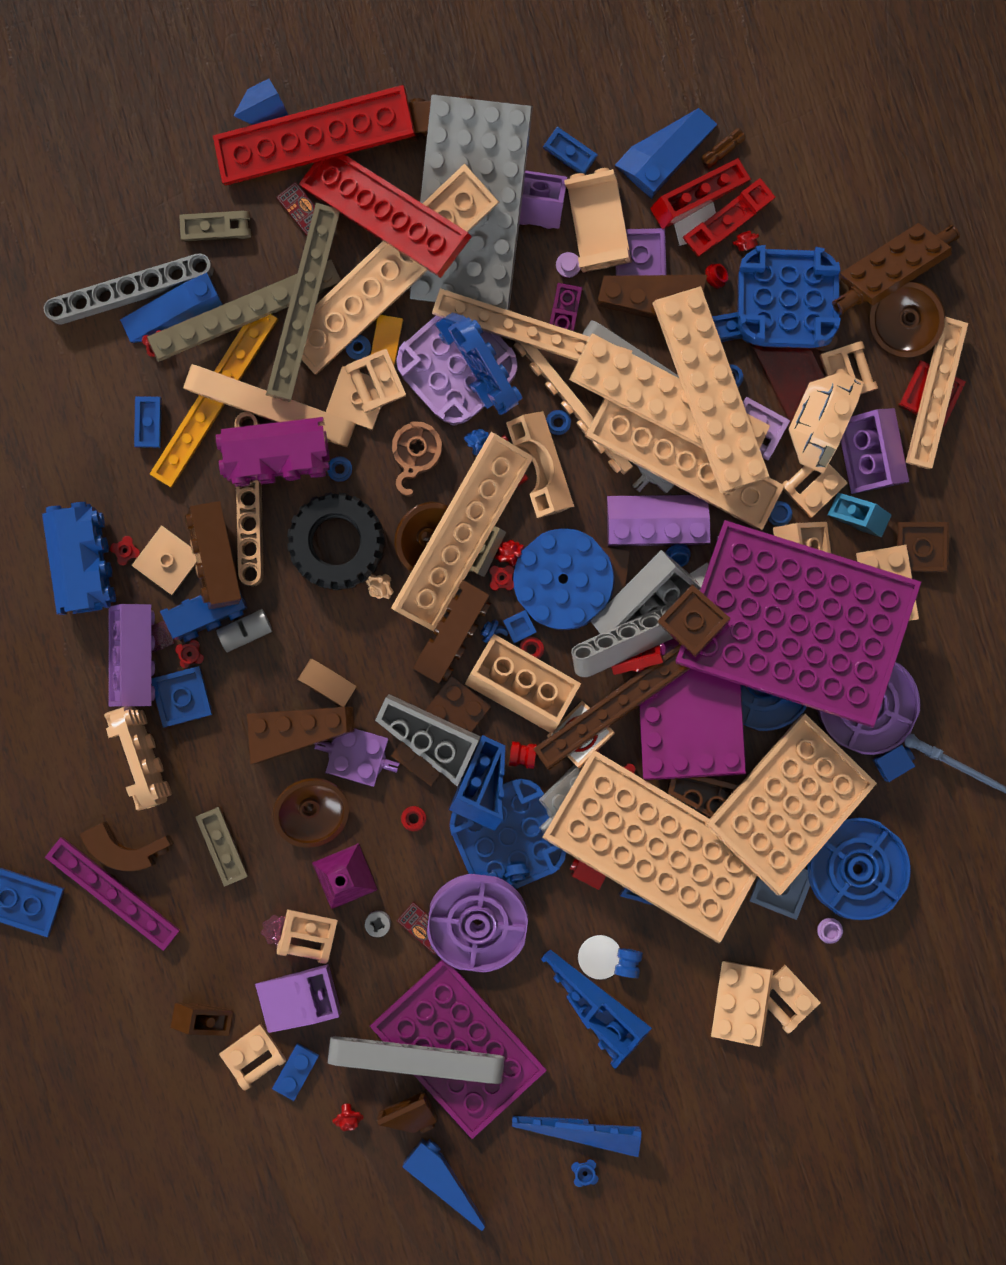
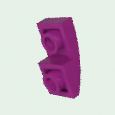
(565, 306)

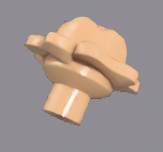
(380, 586)

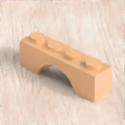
(533, 436)

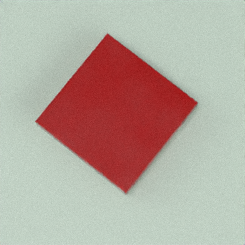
(914, 391)

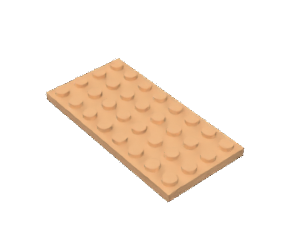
(651, 846)

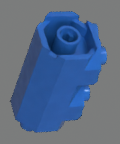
(77, 559)

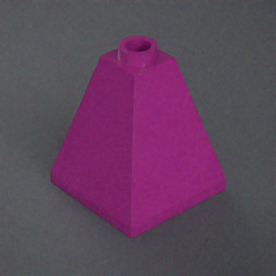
(353, 867)

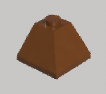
(410, 1114)

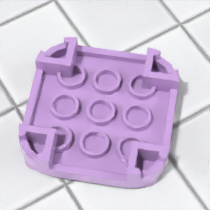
(442, 375)

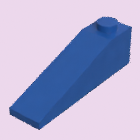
(434, 1172)

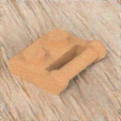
(838, 361)
(383, 377)
(818, 492)
(310, 928)
(795, 995)
(247, 1050)

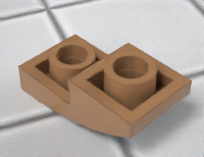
(327, 683)

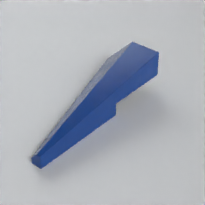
(612, 1023)
(609, 1137)

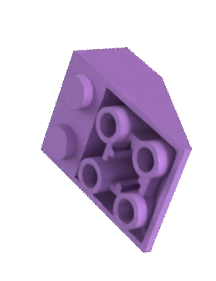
(298, 999)

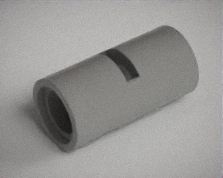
(244, 630)

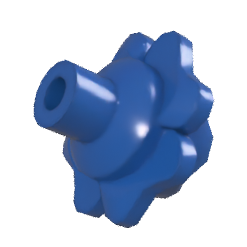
(476, 440)

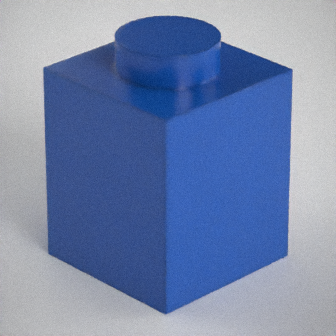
(894, 762)

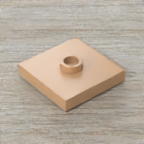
(347, 403)
(166, 560)

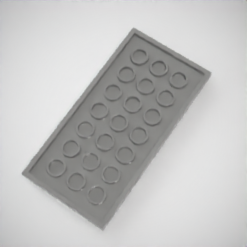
(494, 145)

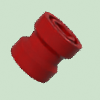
(522, 755)

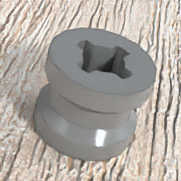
(379, 919)

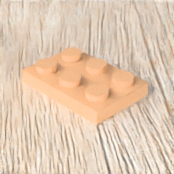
(893, 560)
(742, 1003)

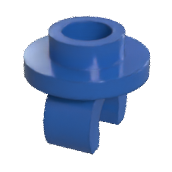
(492, 628)

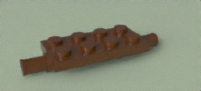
(894, 265)

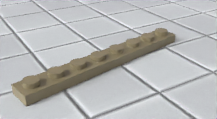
(302, 302)
(231, 315)

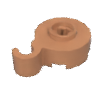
(415, 463)

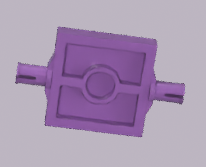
(357, 757)

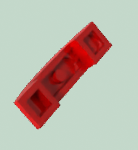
(729, 218)

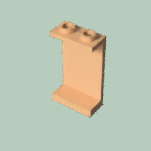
(598, 220)

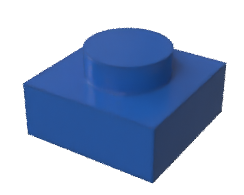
(519, 626)

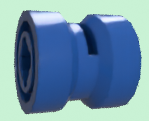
(627, 963)

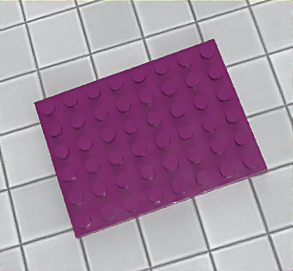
(803, 623)

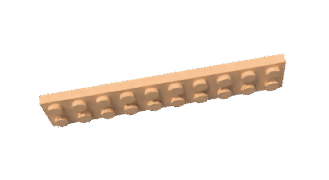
(387, 274)

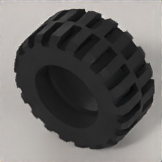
(326, 508)

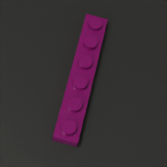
(112, 893)

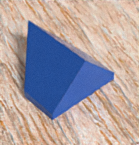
(260, 104)

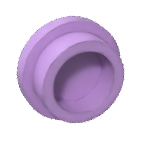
(568, 265)
(830, 930)

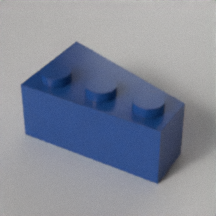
(195, 616)
(481, 786)

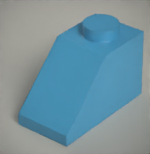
(860, 514)

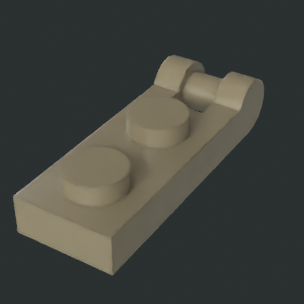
(214, 226)

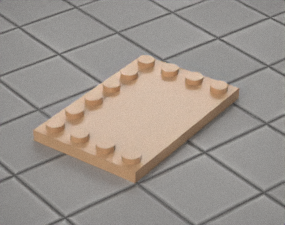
(791, 804)

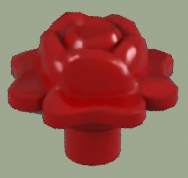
(509, 552)
(348, 1119)

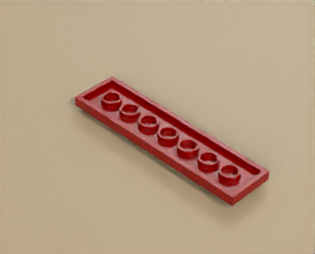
(314, 135)
(386, 212)

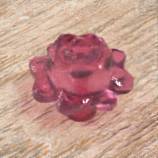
(273, 929)

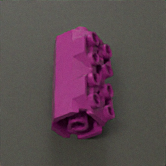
(273, 451)

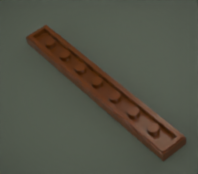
(610, 710)

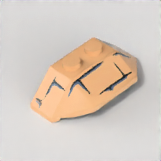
(823, 418)

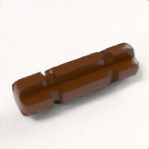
(723, 147)

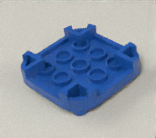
(788, 297)
(491, 378)
(514, 840)

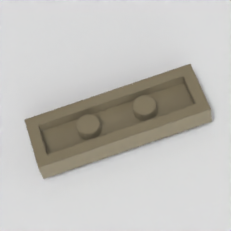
(221, 846)

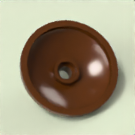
(900, 335)
(410, 529)
(312, 824)

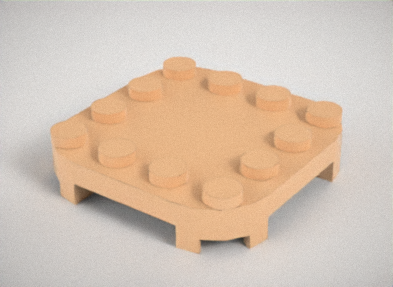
(138, 747)

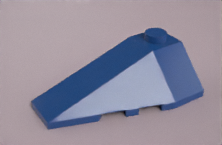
(663, 153)
(172, 308)

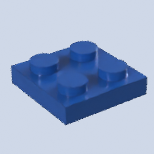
(181, 696)

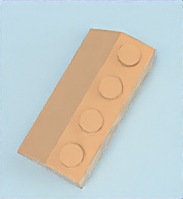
(523, 683)

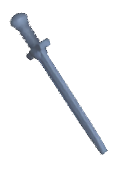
(936, 753)

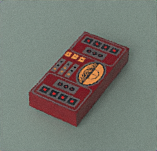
(297, 206)
(416, 921)

